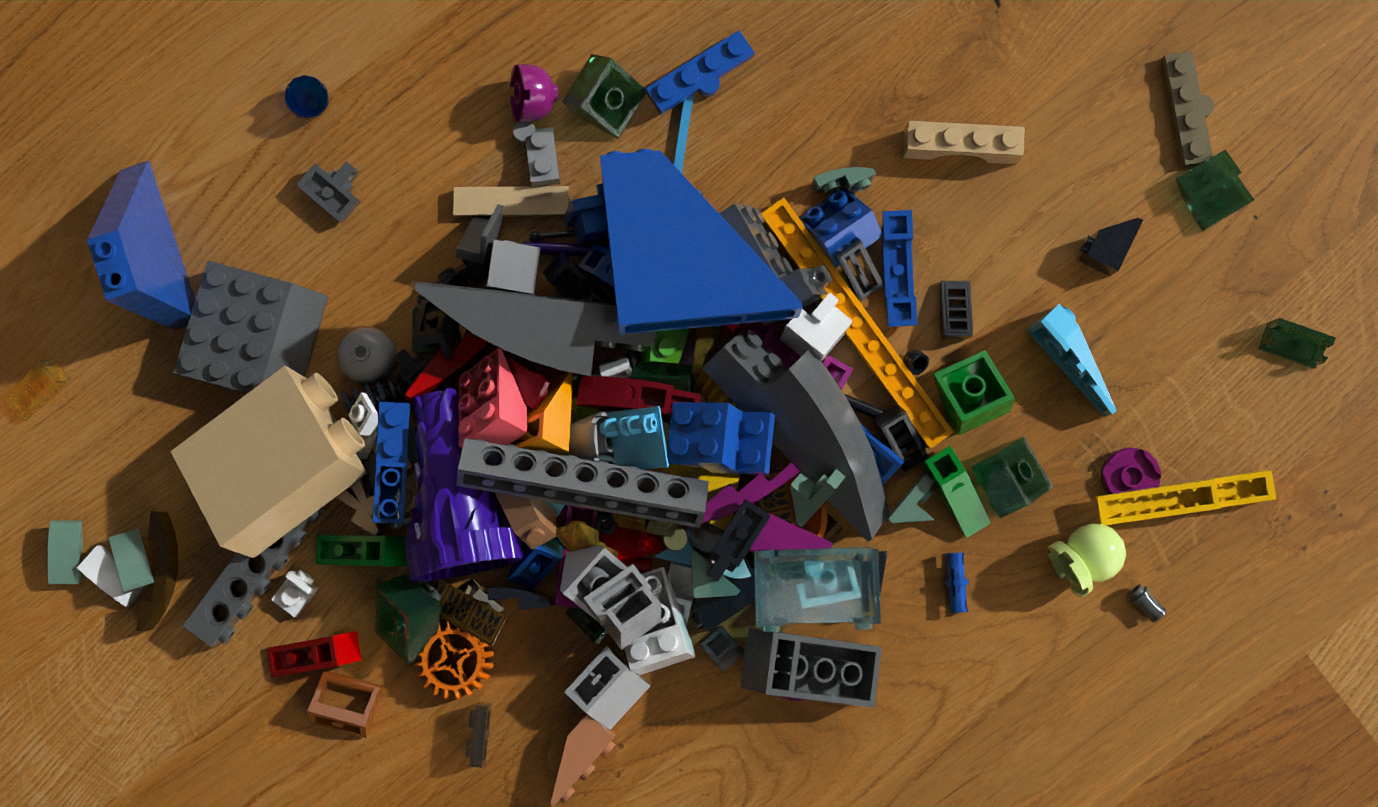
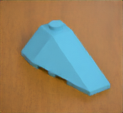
(1067, 347)

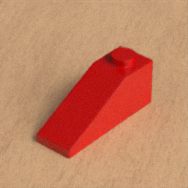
(314, 654)

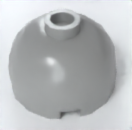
(367, 355)

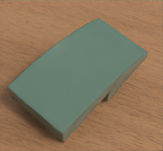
(852, 178)
(64, 551)
(131, 560)

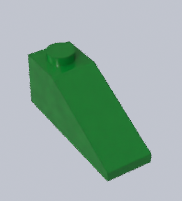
(360, 550)

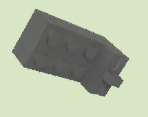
(804, 282)
(811, 668)

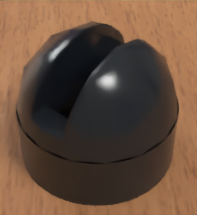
(916, 361)

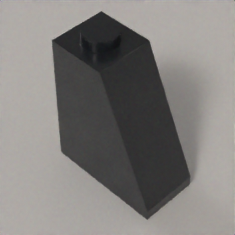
(715, 610)

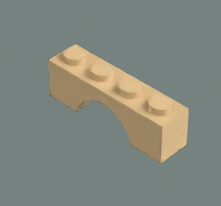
(939, 139)

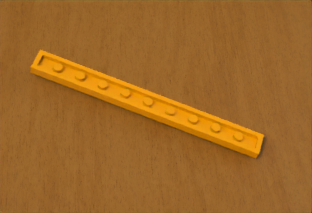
(863, 331)

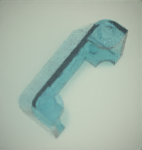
(816, 587)

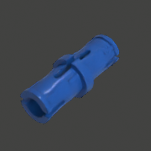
(956, 582)

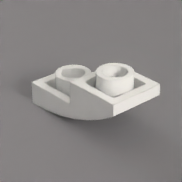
(365, 422)

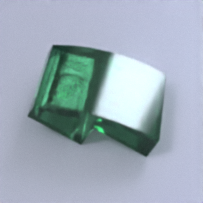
(1214, 190)

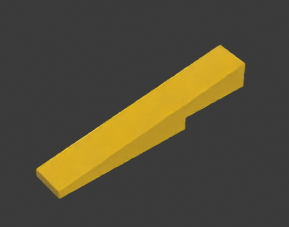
(1186, 497)

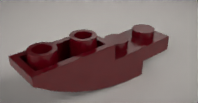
(621, 394)

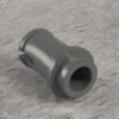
(1143, 599)

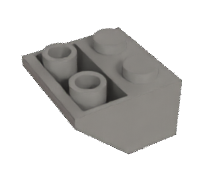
(607, 688)

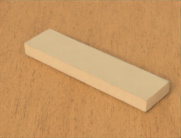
(517, 201)

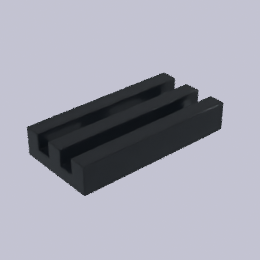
(848, 252)

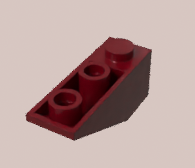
(529, 381)

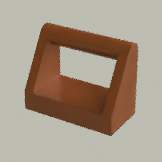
(340, 718)

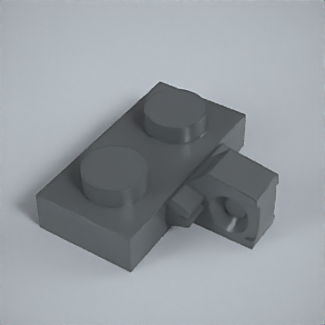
(331, 189)

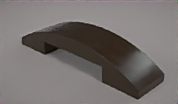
(166, 572)

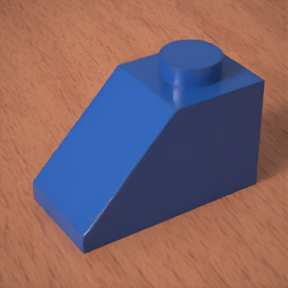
(536, 563)

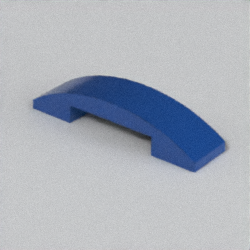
(898, 268)

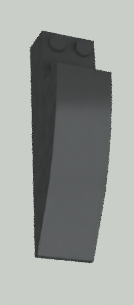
(533, 326)
(810, 425)

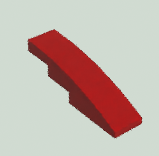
(442, 371)

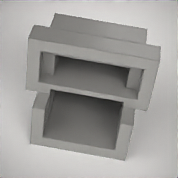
(513, 267)
(625, 606)

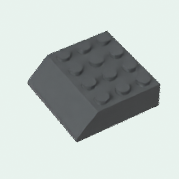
(248, 328)

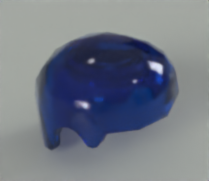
(306, 97)

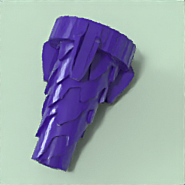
(452, 526)

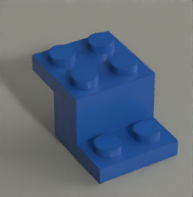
(720, 438)

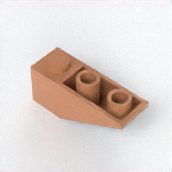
(581, 748)

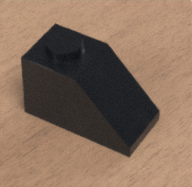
(1109, 246)

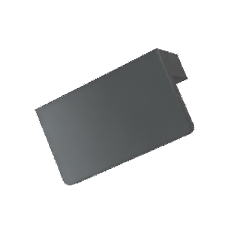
(477, 240)

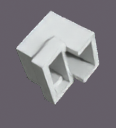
(818, 331)

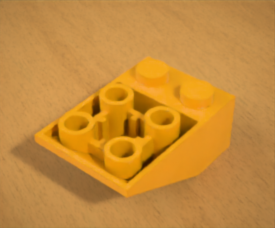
(550, 423)

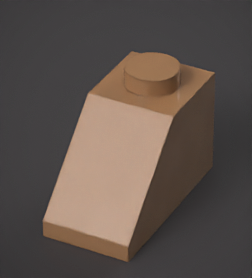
(530, 518)

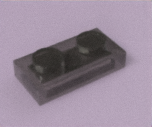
(480, 722)

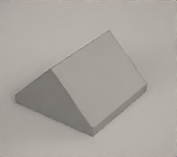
(587, 571)

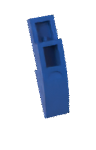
(391, 462)

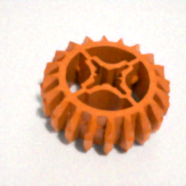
(430, 669)

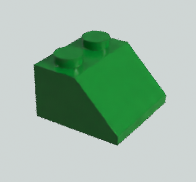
(973, 392)

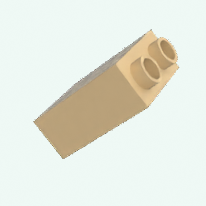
(270, 461)

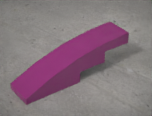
(729, 500)

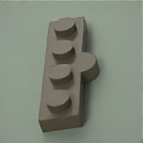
(1187, 108)

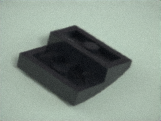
(527, 597)

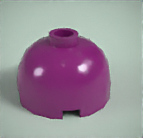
(532, 93)

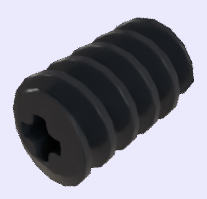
(391, 392)

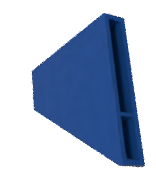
(139, 252)
(677, 256)

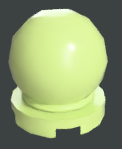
(1090, 555)

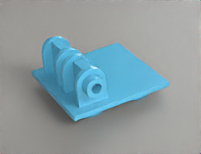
(637, 437)

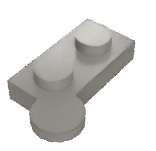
(540, 153)

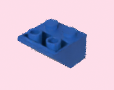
(839, 222)

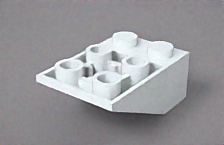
(668, 640)

